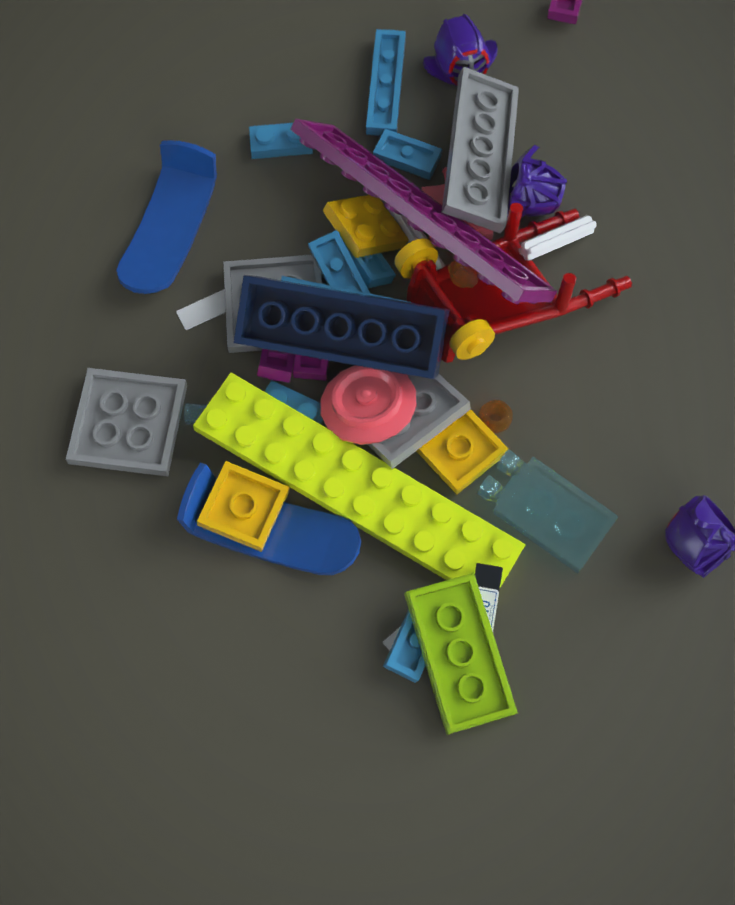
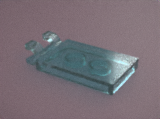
(548, 510)

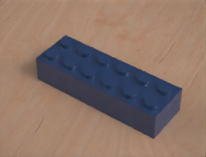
(341, 326)

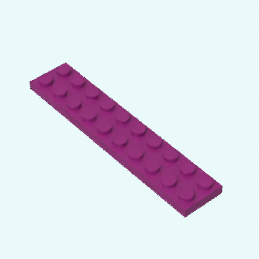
(424, 213)

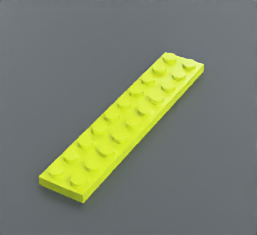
(353, 483)

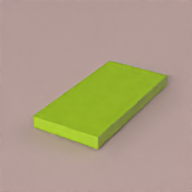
(460, 653)

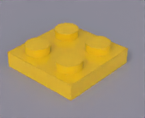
(365, 225)
(463, 451)
(243, 506)

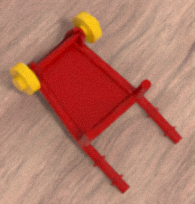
(482, 311)

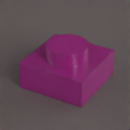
(564, 10)
(276, 365)
(310, 368)

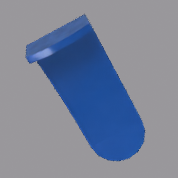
(170, 218)
(298, 540)

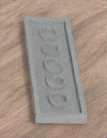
(481, 150)

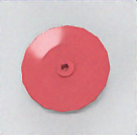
(368, 404)

